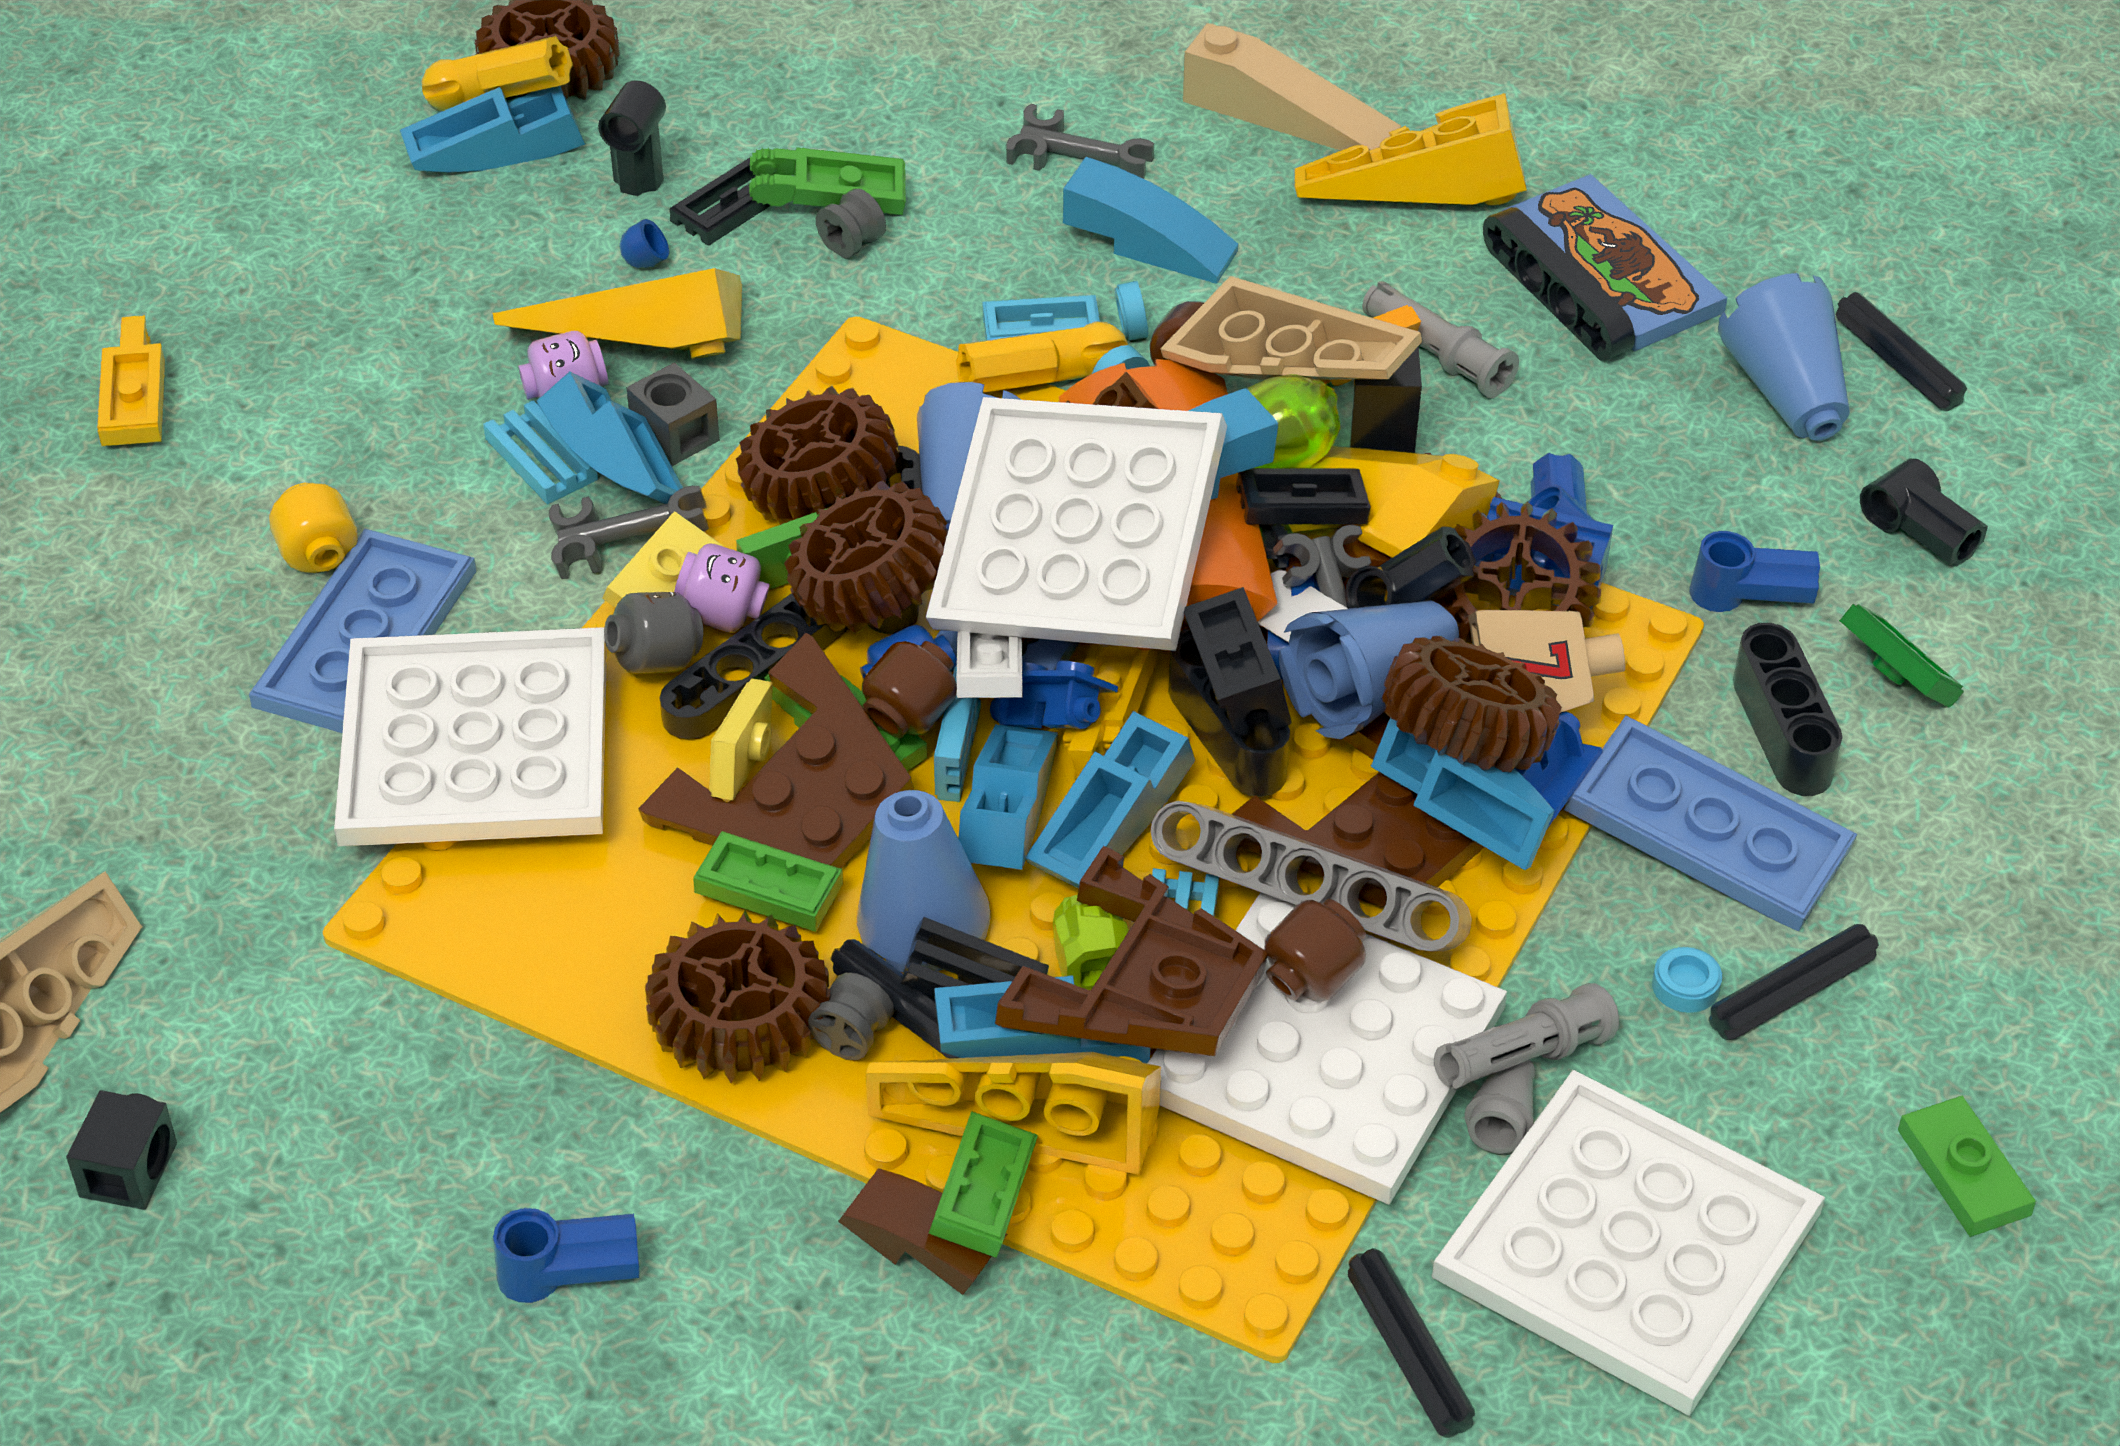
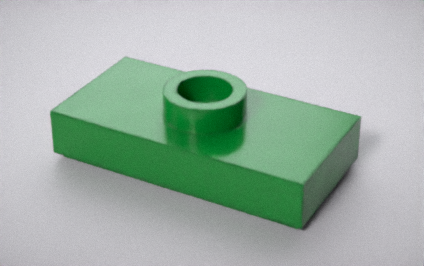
(1901, 658)

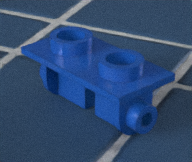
(1065, 694)
(1562, 765)

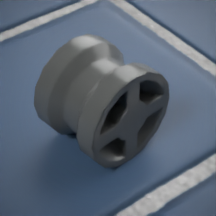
(851, 223)
(851, 1016)

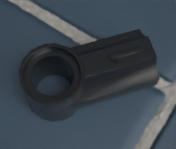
(634, 138)
(1913, 501)
(1415, 574)

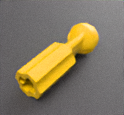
(513, 68)
(1037, 357)

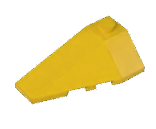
(1458, 161)
(674, 312)
(1414, 493)
(1077, 1103)

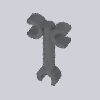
(1046, 136)
(582, 533)
(1323, 558)

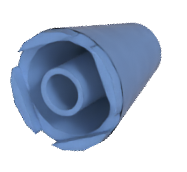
(1791, 351)
(944, 439)
(1343, 657)
(916, 873)

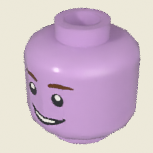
(556, 356)
(722, 586)

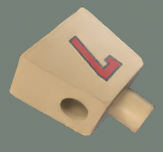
(1551, 647)

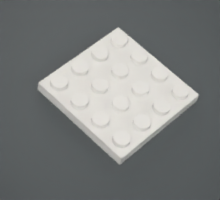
(1078, 523)
(473, 737)
(1338, 1079)
(1629, 1240)

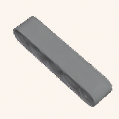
(1279, 868)

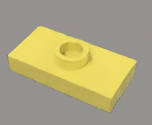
(659, 560)
(741, 739)

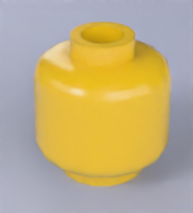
(311, 525)

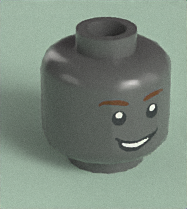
(654, 632)

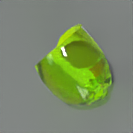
(1304, 416)

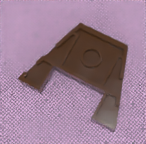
(814, 791)
(1375, 827)
(1167, 986)

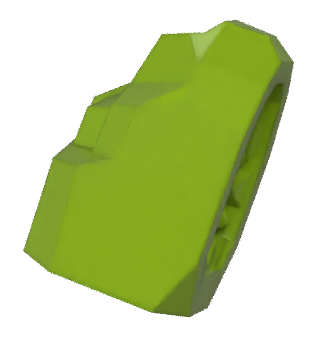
(1085, 940)

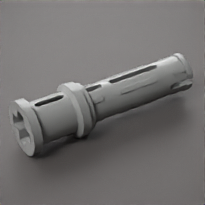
(1458, 348)
(1547, 1030)

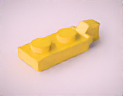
(131, 387)
(1131, 672)

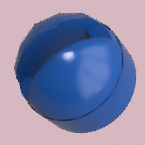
(644, 245)

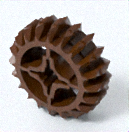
(575, 23)
(816, 452)
(867, 556)
(1541, 587)
(1471, 703)
(734, 980)

